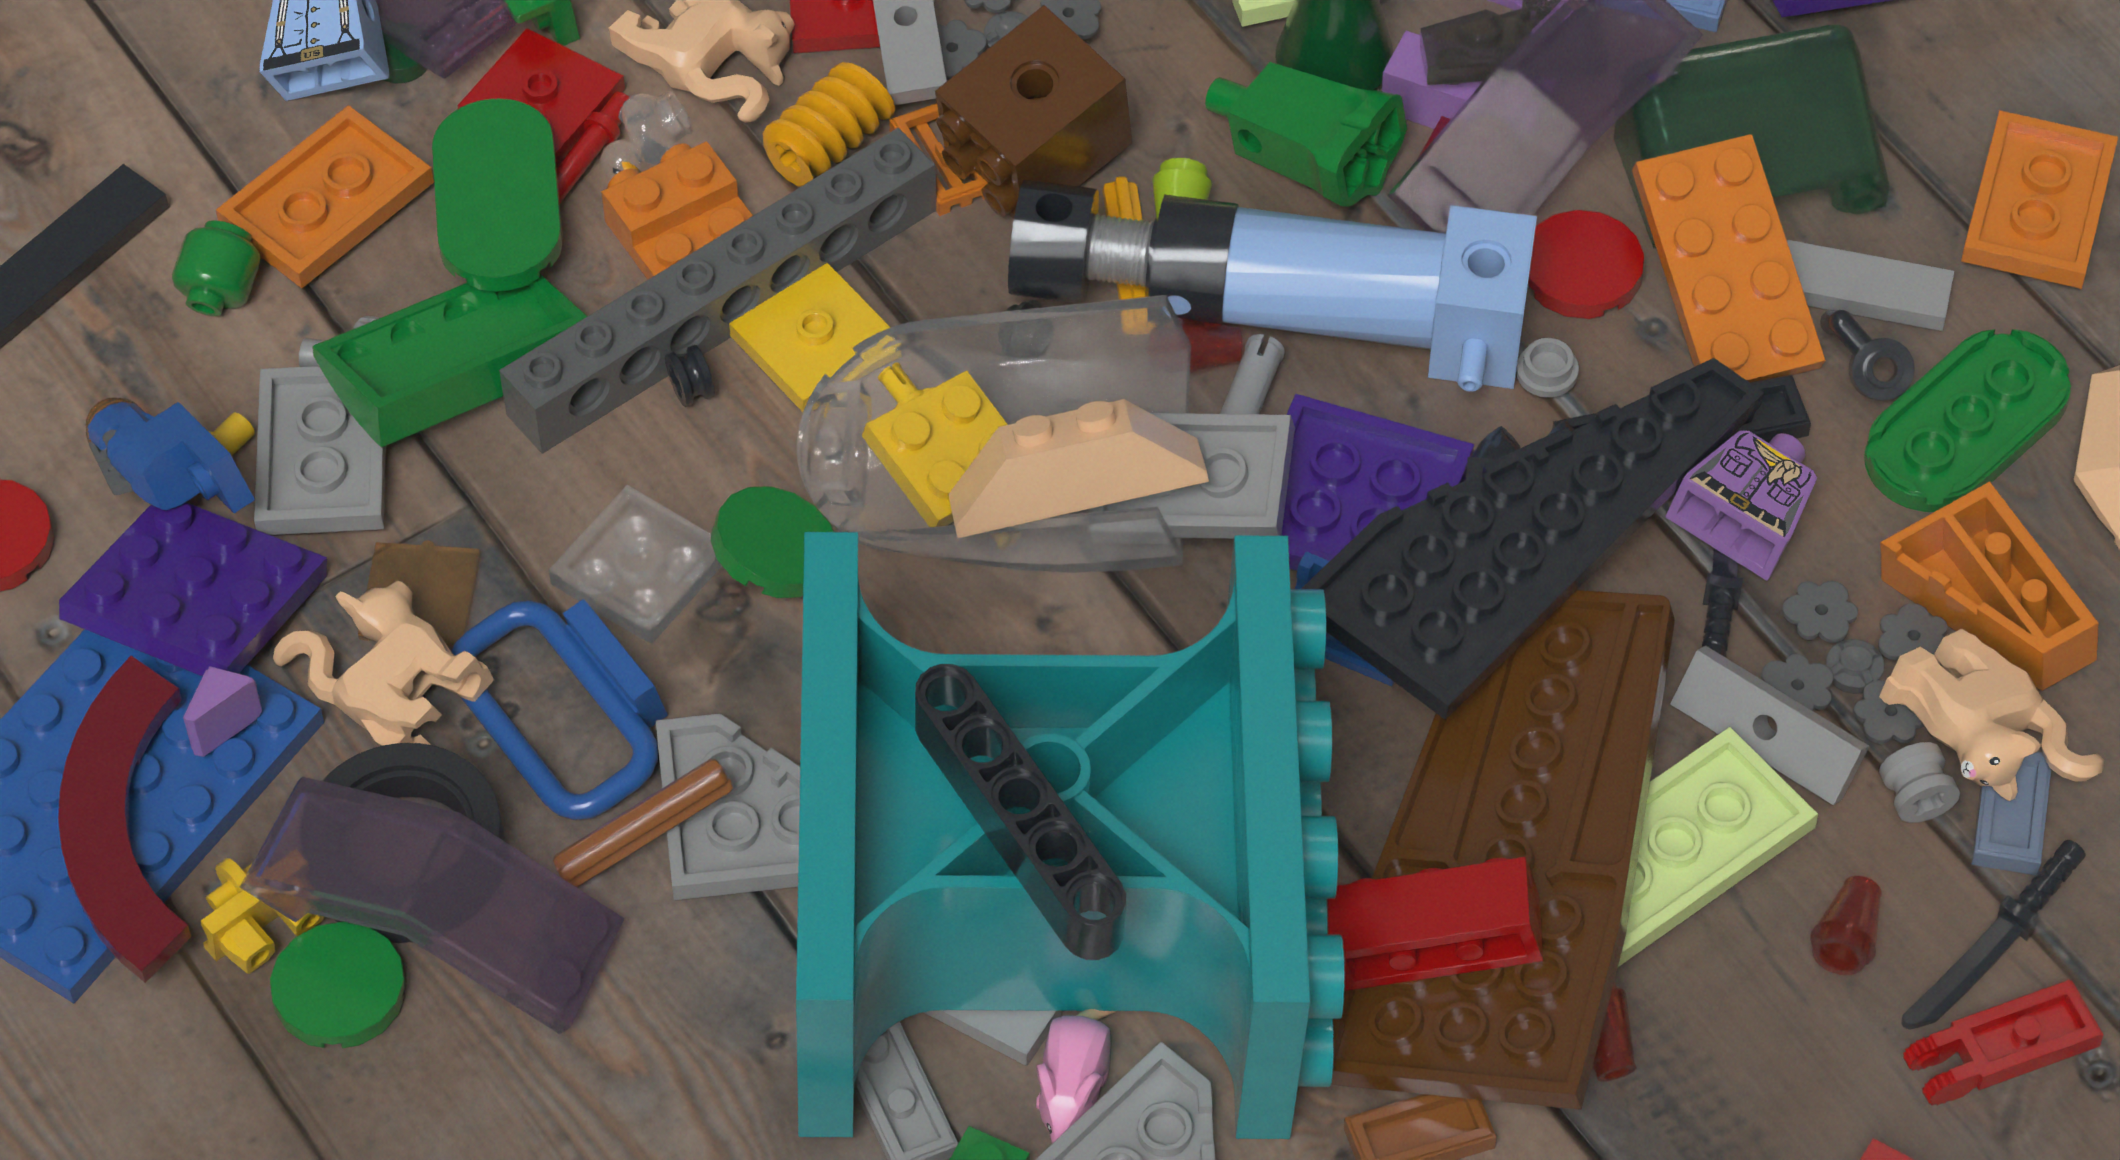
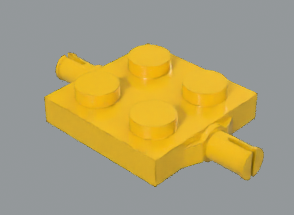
(931, 437)

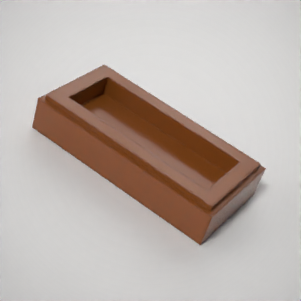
(1421, 1130)

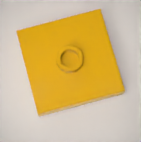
(806, 331)

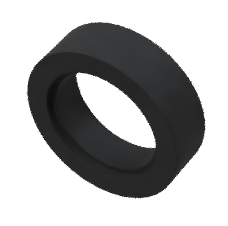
(426, 773)

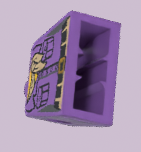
(1746, 498)

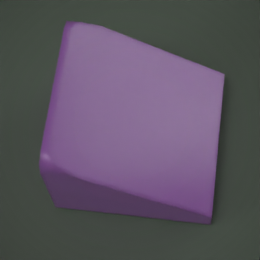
(220, 709)

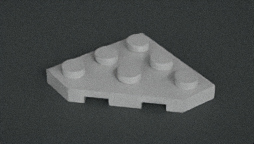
(748, 835)
(1148, 1115)

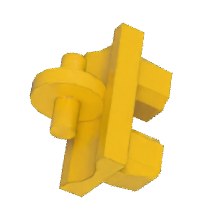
(238, 921)

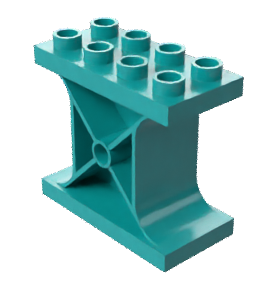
(1176, 766)

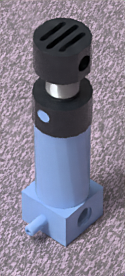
(1294, 272)

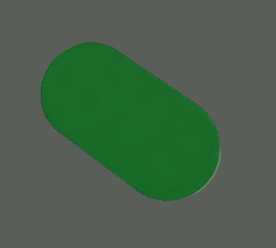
(496, 194)
(1967, 419)

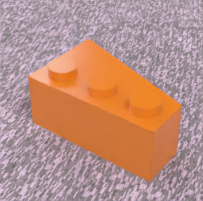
(1994, 581)

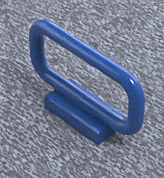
(605, 673)

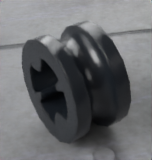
(689, 375)

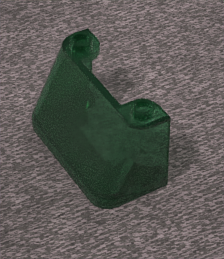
(1796, 96)

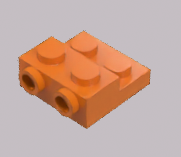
(672, 206)

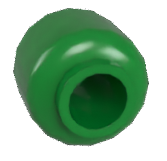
(216, 267)

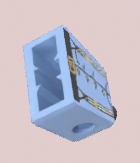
(322, 46)

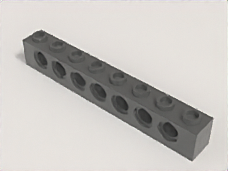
(694, 300)

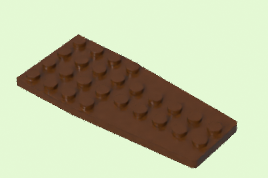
(1545, 768)

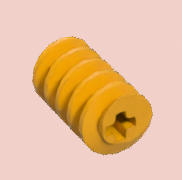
(826, 123)

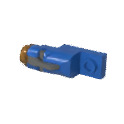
(162, 456)

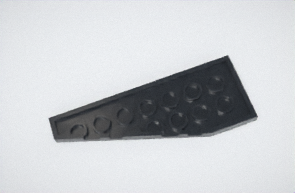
(1482, 564)

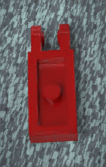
(2006, 1041)

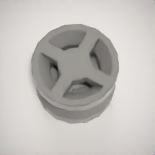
(1919, 782)

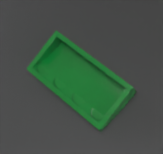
(439, 355)

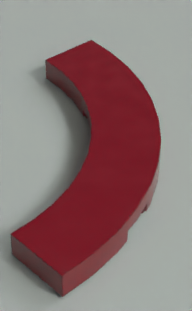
(96, 819)

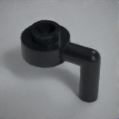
(1866, 352)

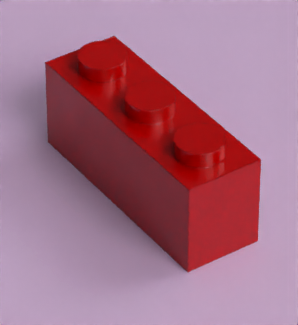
(1437, 923)

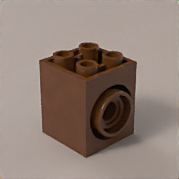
(1033, 111)

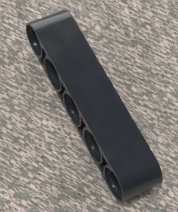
(1019, 838)

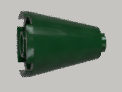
(1337, 41)

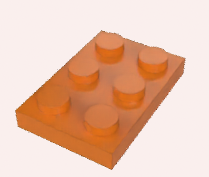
(326, 195)
(2040, 199)

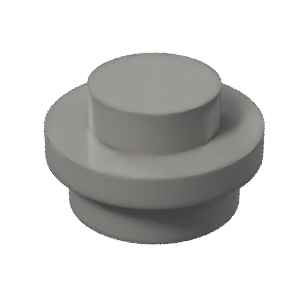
(1547, 368)

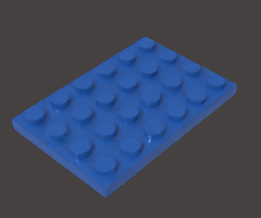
(175, 805)

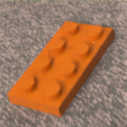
(1728, 260)

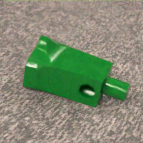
(1313, 130)

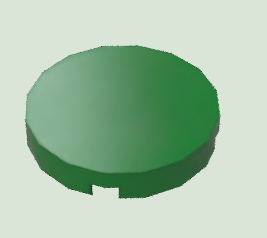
(762, 538)
(338, 985)

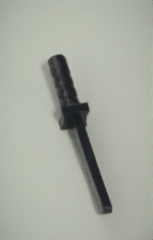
(1721, 596)
(2013, 920)

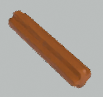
(643, 823)

